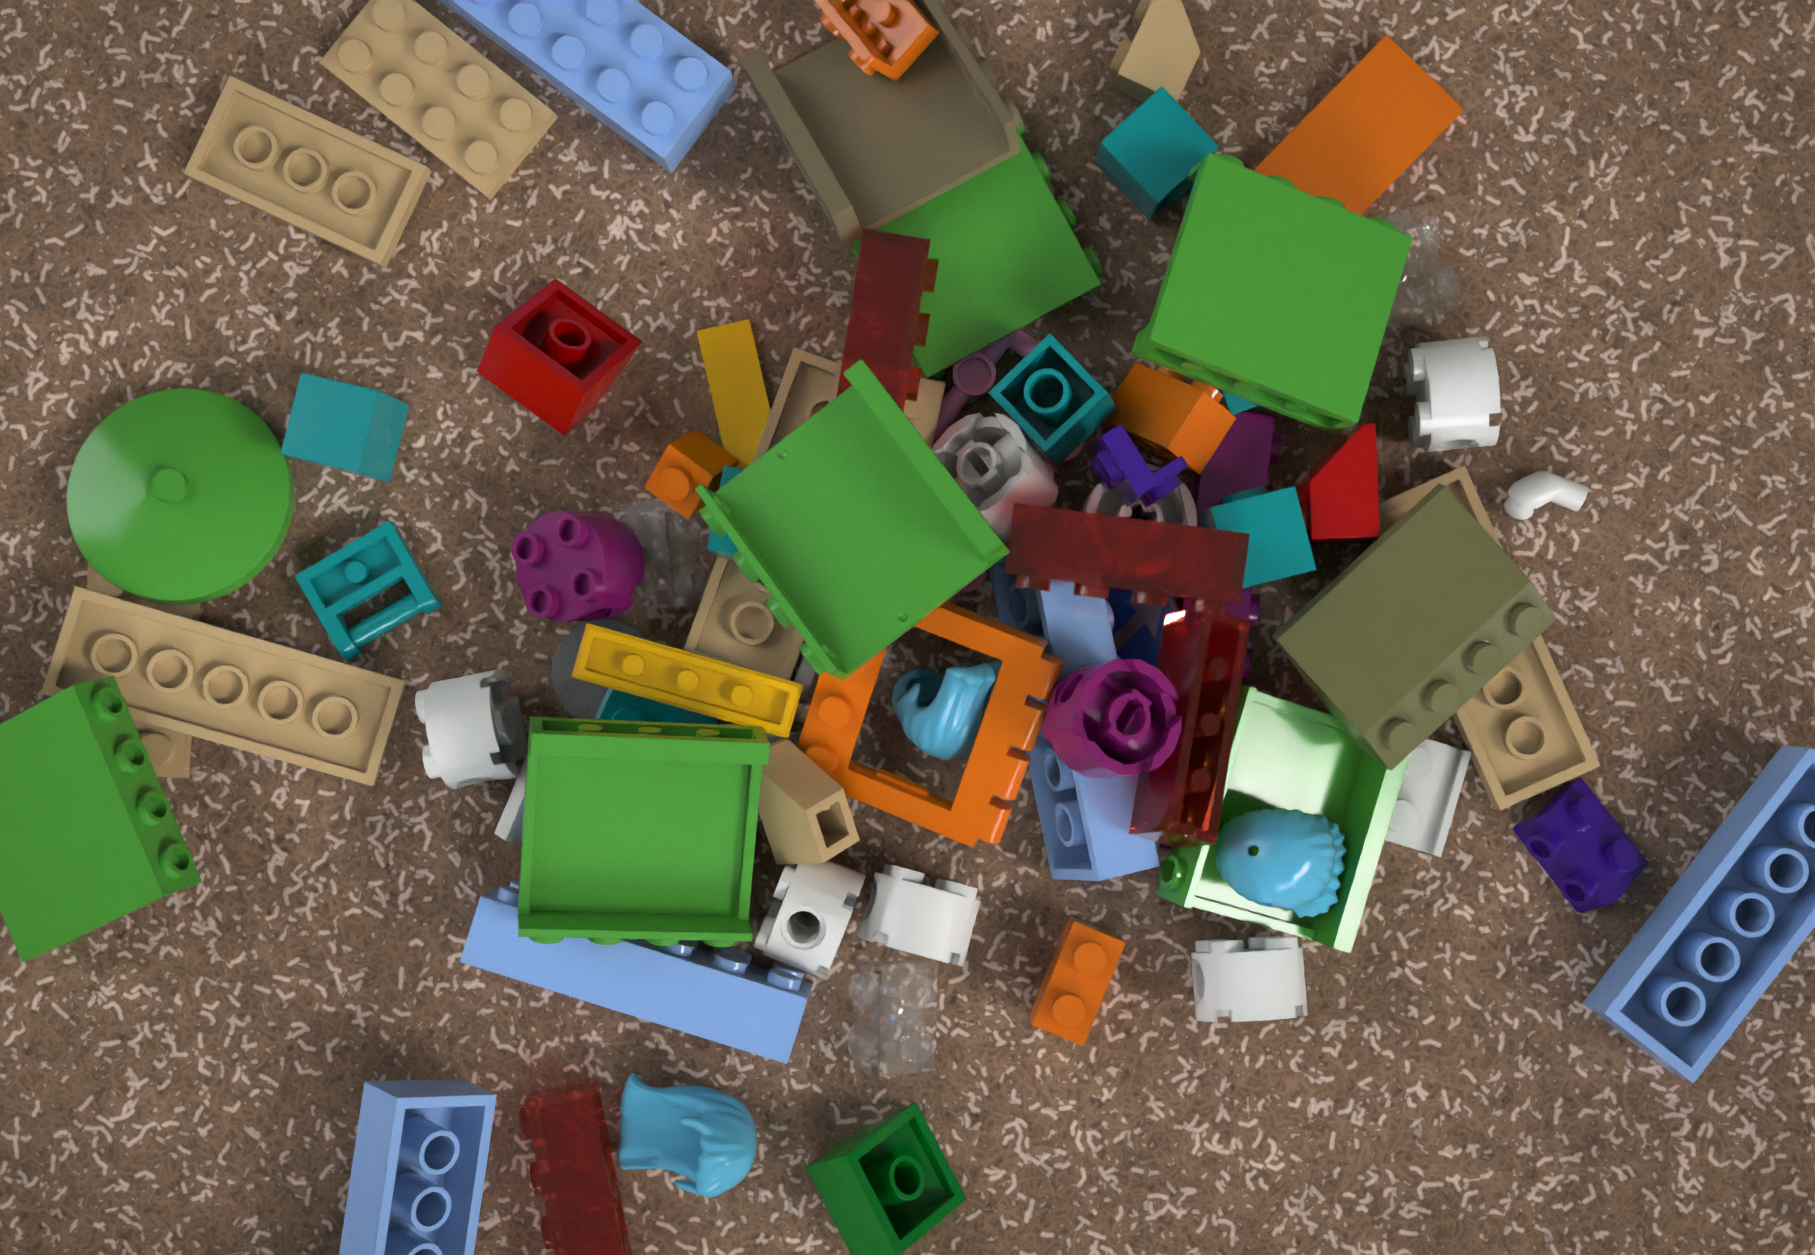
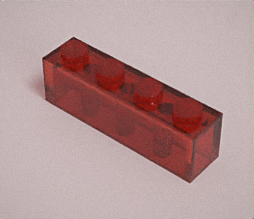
(886, 311)
(1126, 555)
(1205, 664)
(574, 1170)

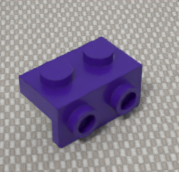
(1123, 467)
(1582, 848)

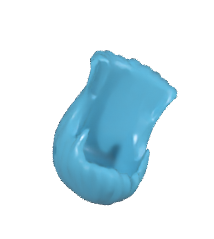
(944, 710)
(1294, 862)
(687, 1132)

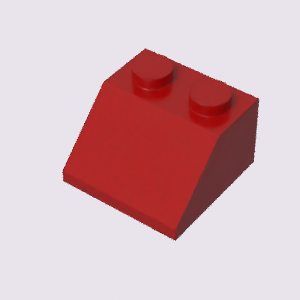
(557, 355)
(1342, 491)

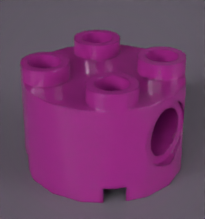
(578, 566)
(1113, 718)

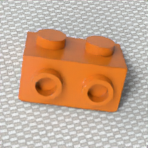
(882, 33)

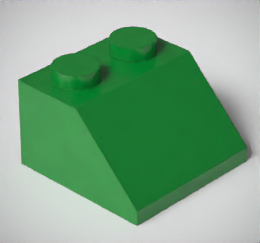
(886, 1184)

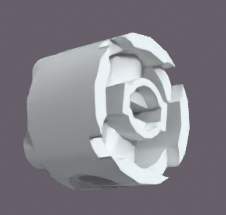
(1453, 393)
(996, 467)
(471, 729)
(920, 917)
(804, 938)
(1249, 982)

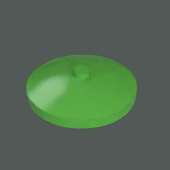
(180, 496)

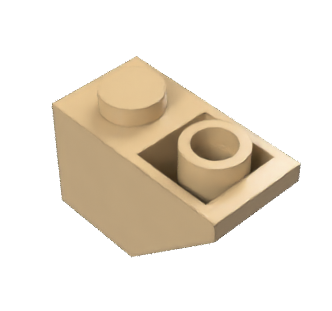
(1160, 52)
(803, 808)

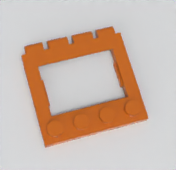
(993, 764)

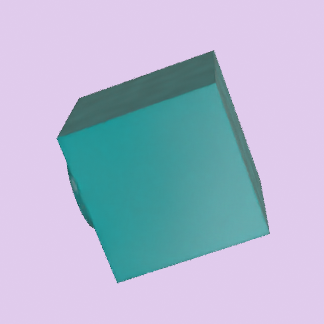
(1154, 153)
(1054, 399)
(345, 427)
(1276, 530)

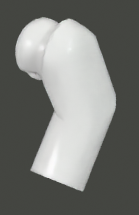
(1540, 489)

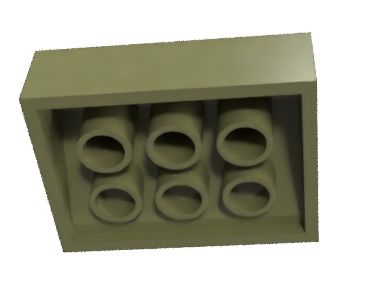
(1414, 627)

